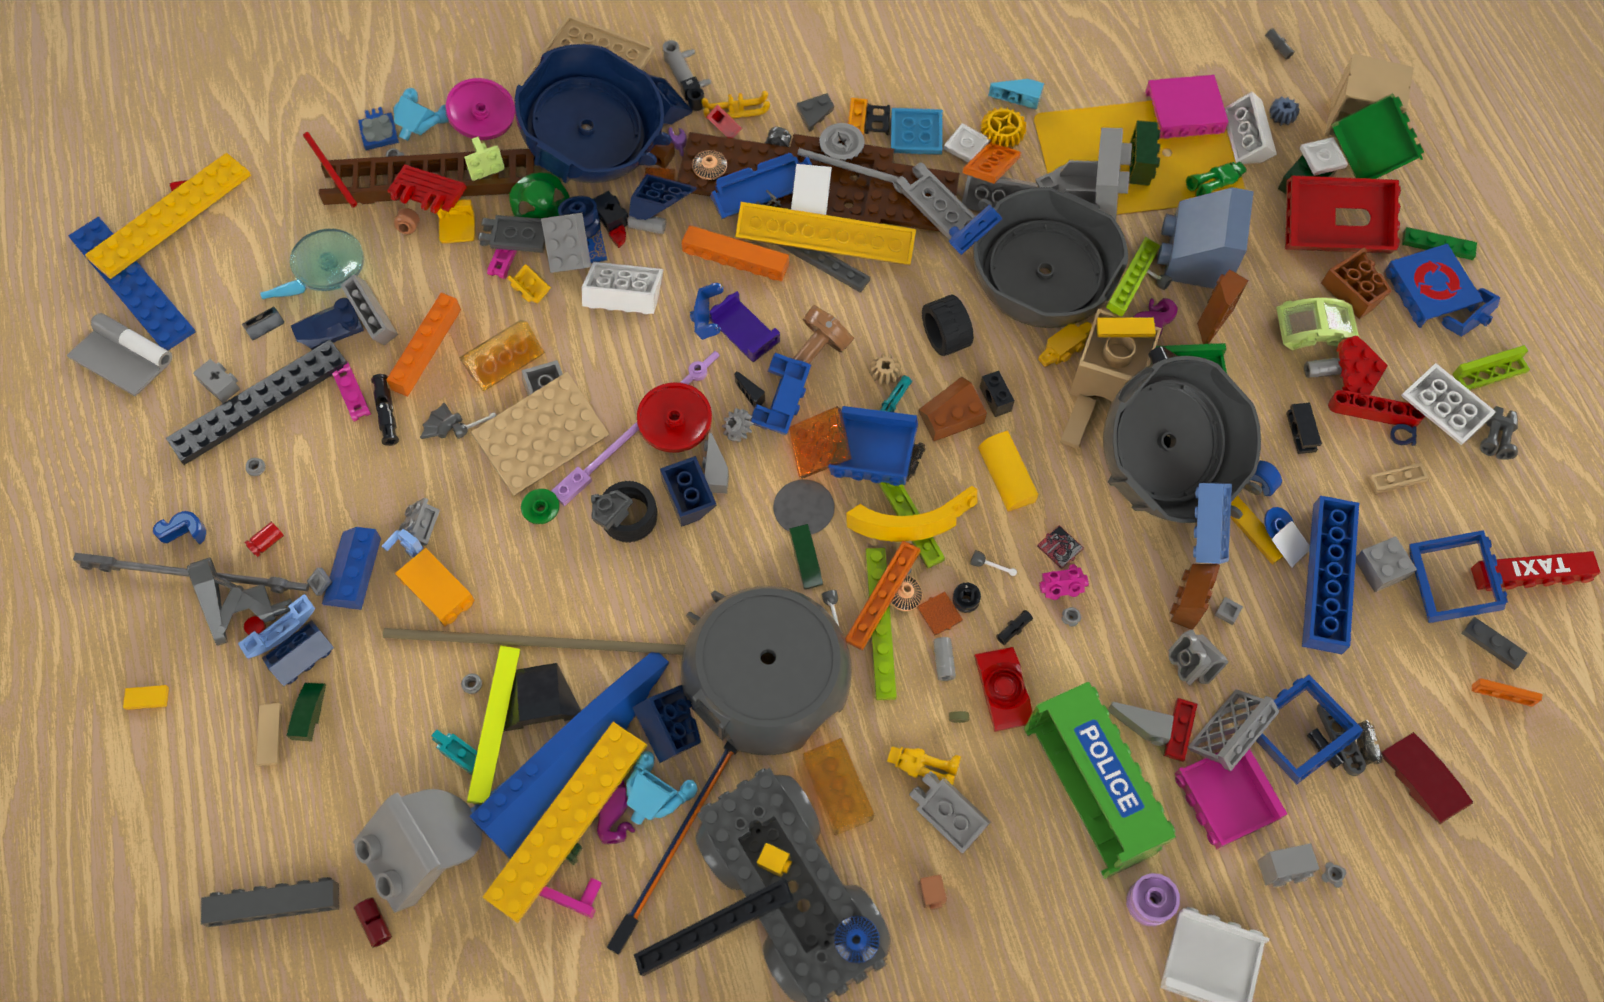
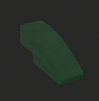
(805, 556)
(306, 712)

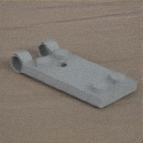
(942, 207)

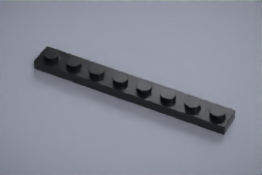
(713, 927)

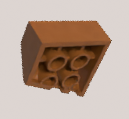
(1357, 283)
(1221, 304)
(953, 410)
(1194, 594)

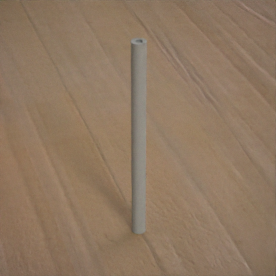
(846, 165)

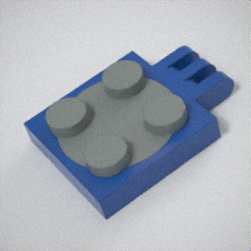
(378, 129)

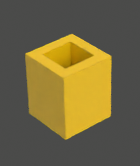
(774, 860)

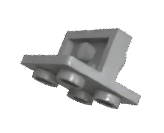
(420, 520)

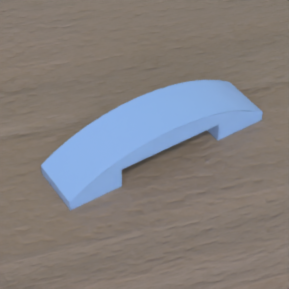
(280, 630)

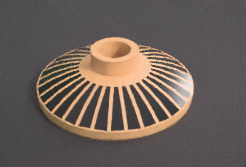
(712, 169)
(907, 600)

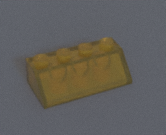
(502, 354)

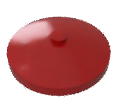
(674, 417)

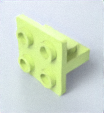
(484, 161)

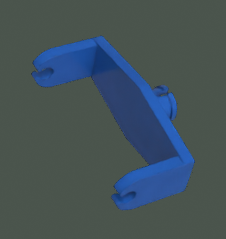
(701, 315)
(1481, 316)

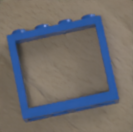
(1489, 561)
(1352, 729)

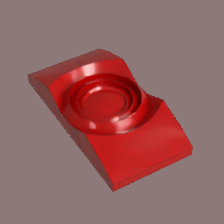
(1004, 688)

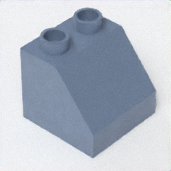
(1206, 236)

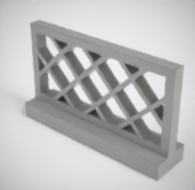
(1245, 734)

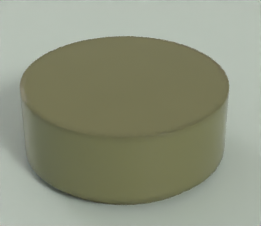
(958, 717)

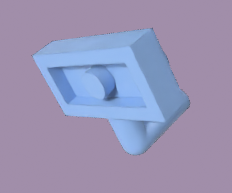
(407, 540)

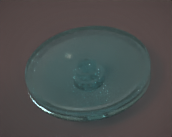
(326, 259)

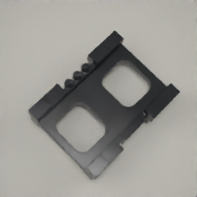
(877, 118)

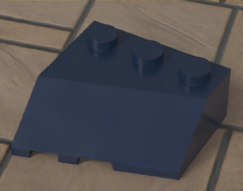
(655, 195)
(668, 723)

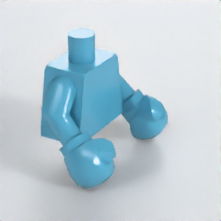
(415, 117)
(652, 796)

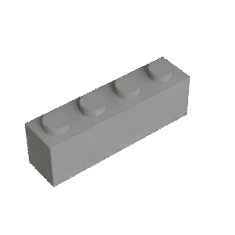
(369, 310)

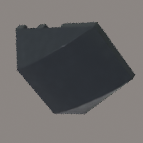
(539, 697)

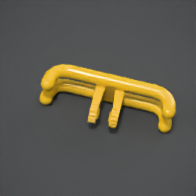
(736, 108)

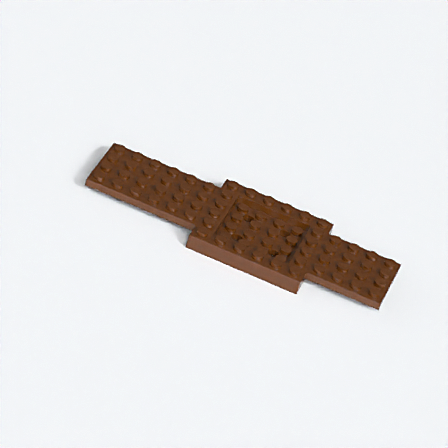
(871, 197)

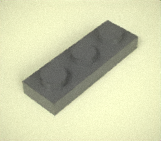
(1494, 643)

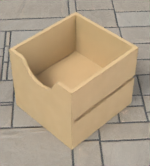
(1365, 83)
(1110, 361)

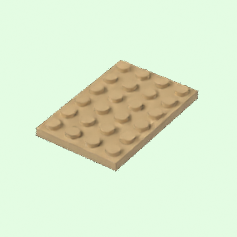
(540, 433)

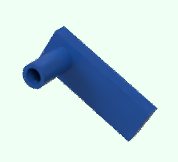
(974, 230)

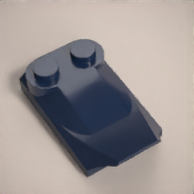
(329, 324)

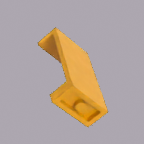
(435, 587)

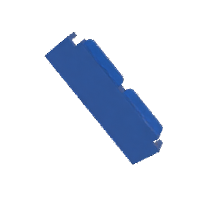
(749, 186)

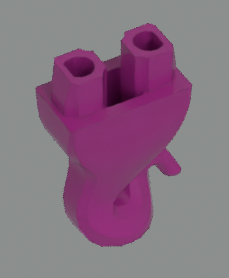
(1168, 312)
(609, 816)

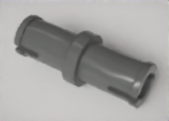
(1279, 43)

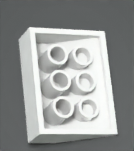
(622, 287)
(1448, 404)

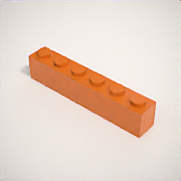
(735, 253)
(424, 344)

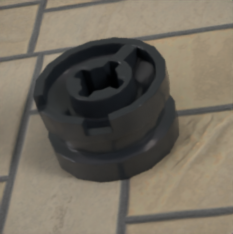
(966, 605)

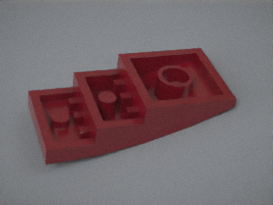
(1427, 778)

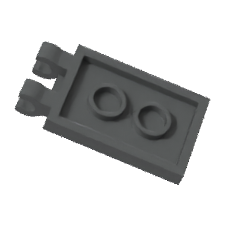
(513, 233)

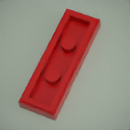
(1181, 731)

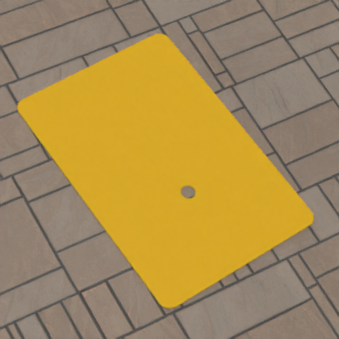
(1077, 134)

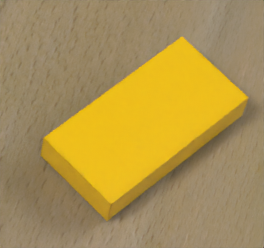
(146, 697)

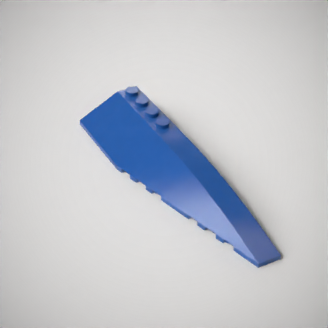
(525, 797)

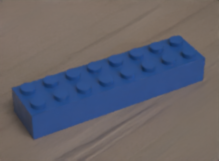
(1331, 575)

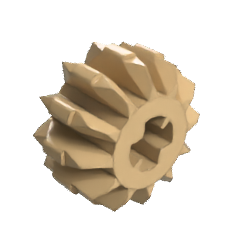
(885, 369)

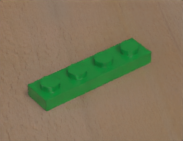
(1428, 240)

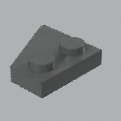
(815, 110)

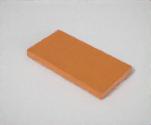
(991, 162)

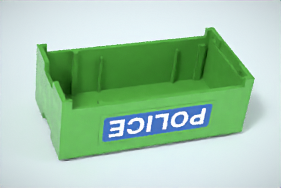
(1101, 778)

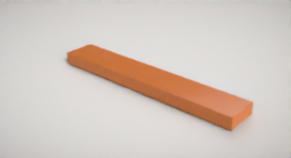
(882, 595)

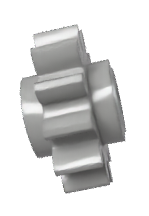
(737, 425)

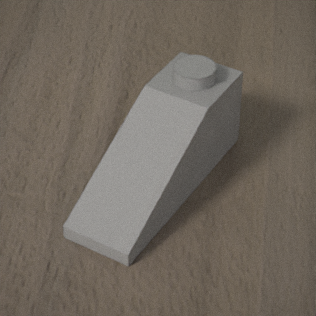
(1146, 723)

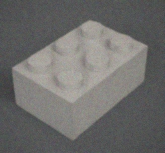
(566, 242)

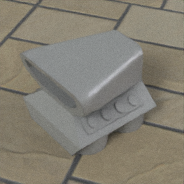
(1196, 658)

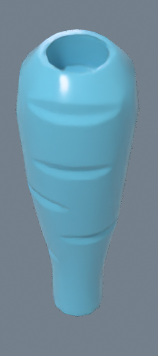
(287, 289)

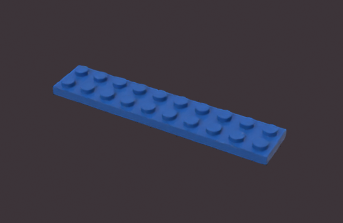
(138, 291)

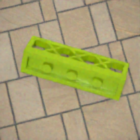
(1492, 362)

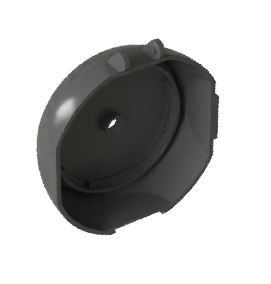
(1055, 233)
(1210, 431)
(759, 704)

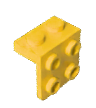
(458, 223)

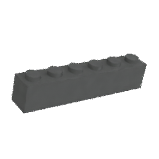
(269, 903)

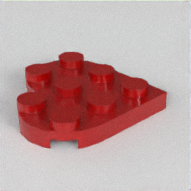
(1359, 365)

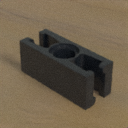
(1303, 428)

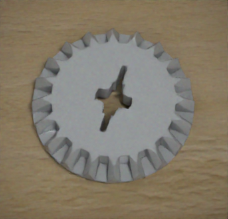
(846, 133)

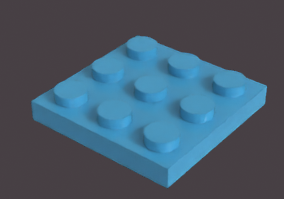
(916, 131)

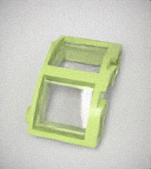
(1315, 321)

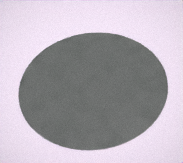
(802, 504)

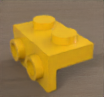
(530, 284)

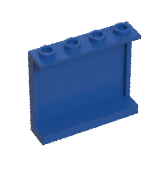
(878, 445)

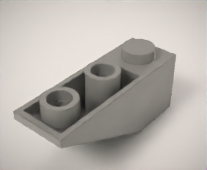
(715, 467)

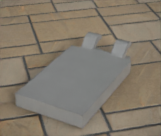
(949, 812)

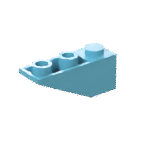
(1021, 92)

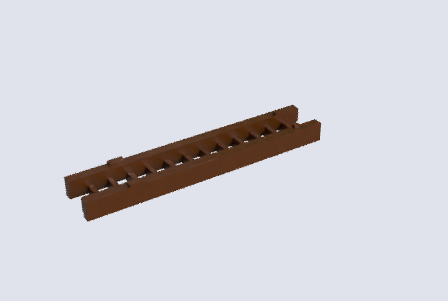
(428, 162)

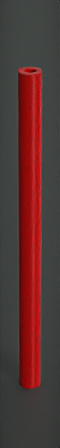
(330, 169)

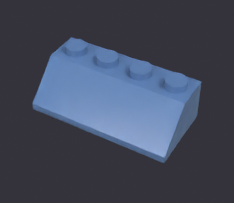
(1212, 523)

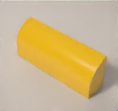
(1008, 471)

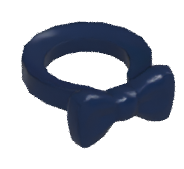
(1412, 430)

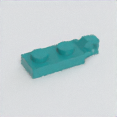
(456, 750)

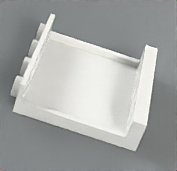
(1212, 959)

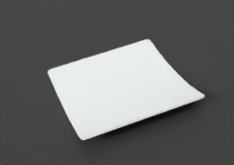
(1291, 543)

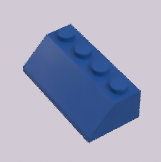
(352, 568)

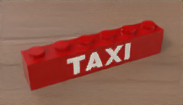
(1540, 570)

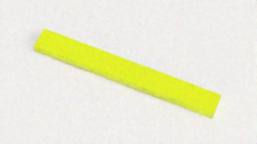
(493, 725)

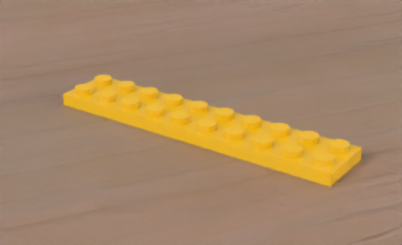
(167, 215)
(825, 233)
(564, 822)

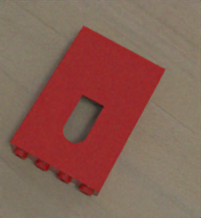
(1312, 214)

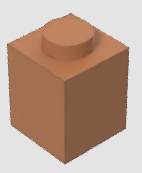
(932, 892)

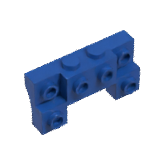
(786, 399)

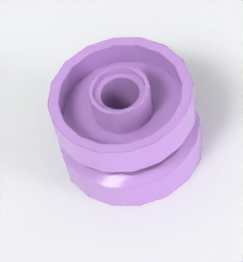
(1164, 894)

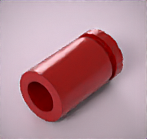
(264, 539)

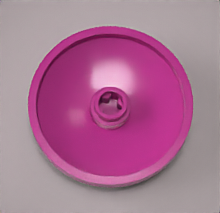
(480, 108)

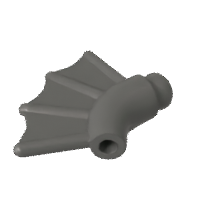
(440, 422)

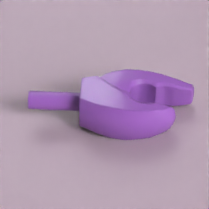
(679, 141)

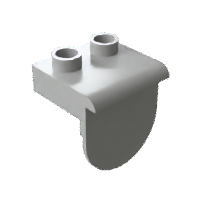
(1101, 179)
(414, 842)

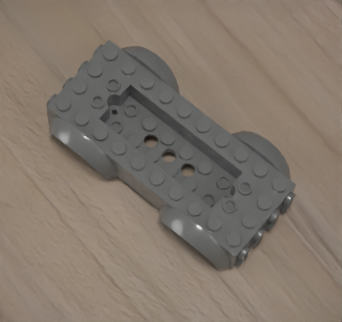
(798, 943)

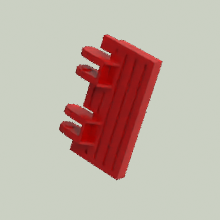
(426, 189)

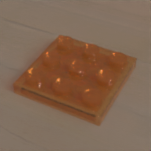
(819, 442)

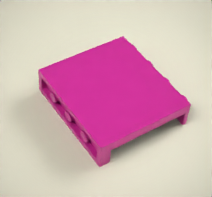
(1187, 106)
(1230, 801)

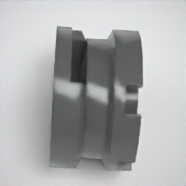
(778, 136)

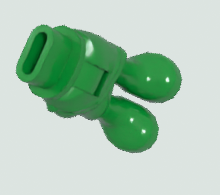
(1223, 175)

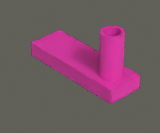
(582, 906)

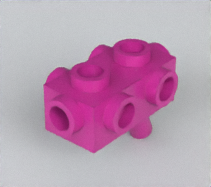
(1063, 582)

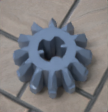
(1284, 110)

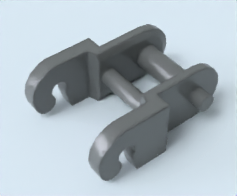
(773, 198)

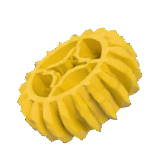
(1004, 127)

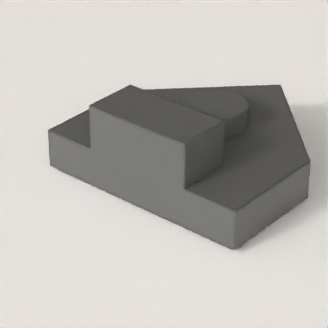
(610, 508)

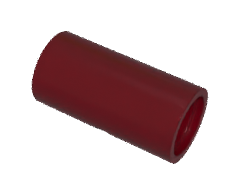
(372, 922)

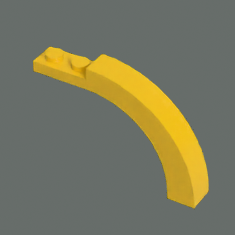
(913, 527)

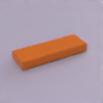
(1506, 692)

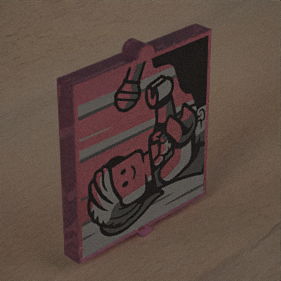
(1060, 547)

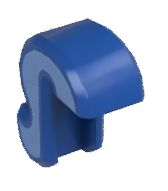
(1268, 476)
(178, 526)

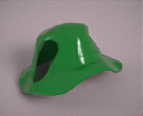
(538, 191)

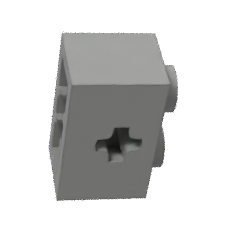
(216, 380)

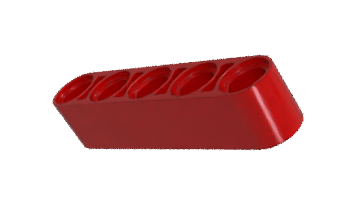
(1368, 406)

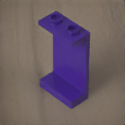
(743, 327)

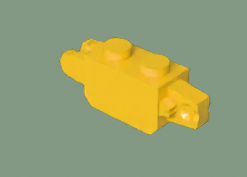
(1065, 343)

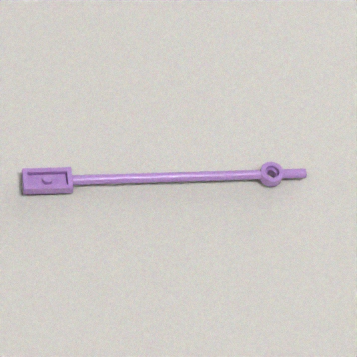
(579, 478)

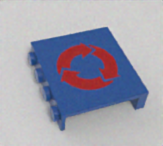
(1432, 284)

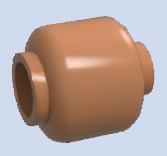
(406, 221)

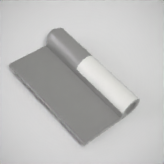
(120, 355)

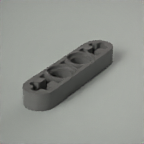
(1356, 759)

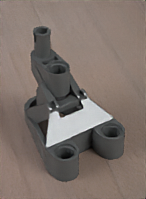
(218, 616)

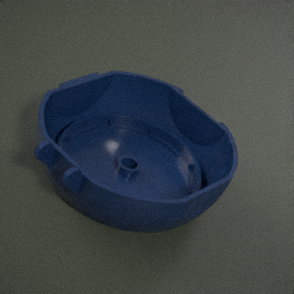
(596, 89)

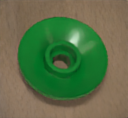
(537, 499)

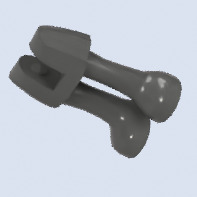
(1506, 424)

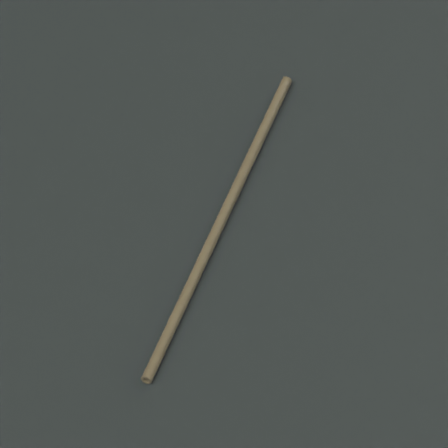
(533, 641)

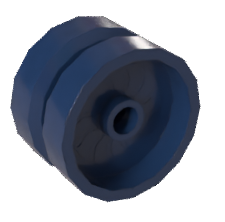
(587, 207)

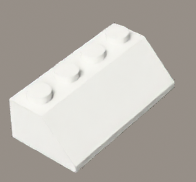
(1249, 130)

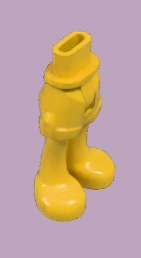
(915, 759)

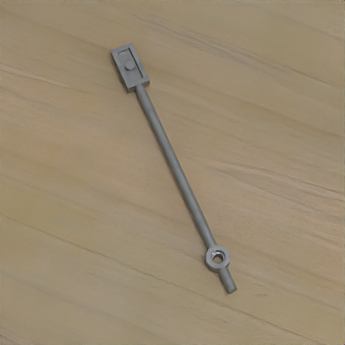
(106, 564)

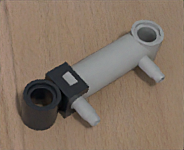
(689, 84)

